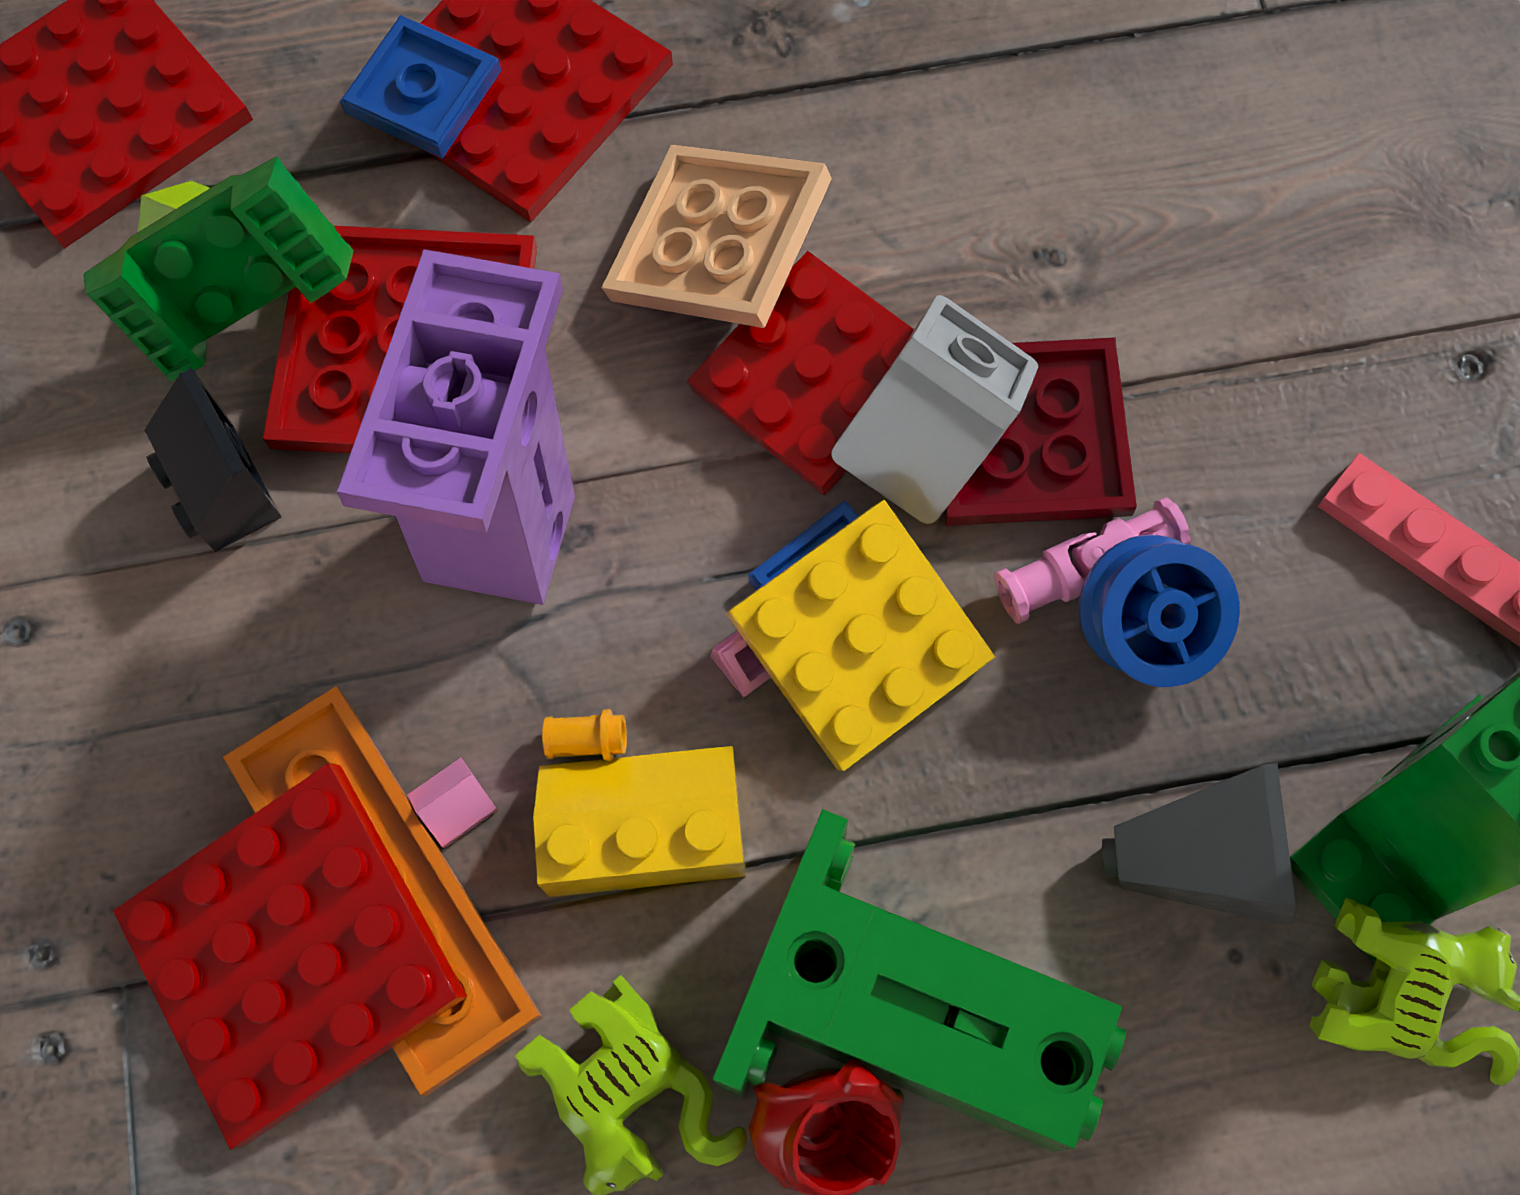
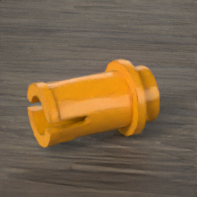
(585, 735)

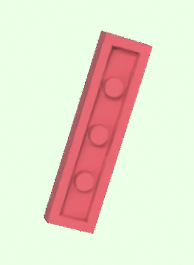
(1429, 543)

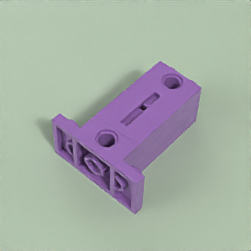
(469, 429)

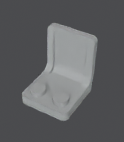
(936, 411)

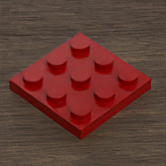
(804, 371)

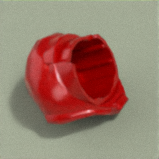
(860, 1135)

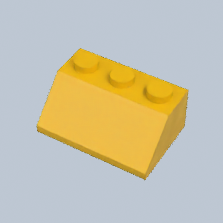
(637, 822)

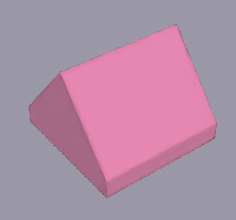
(739, 664)
(451, 803)

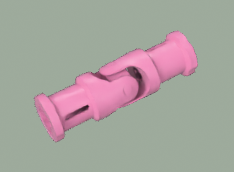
(1059, 578)

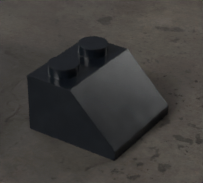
(206, 466)

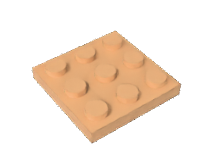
(717, 234)

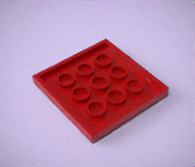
(560, 91)
(104, 110)
(339, 341)
(287, 955)

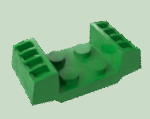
(217, 265)

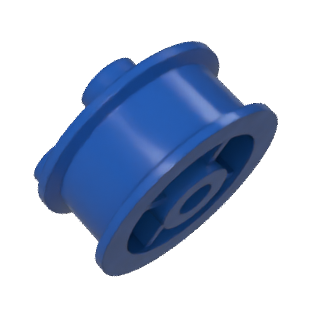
(1159, 610)

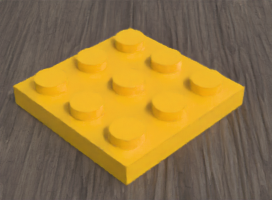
(860, 635)

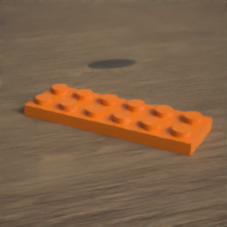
(496, 999)

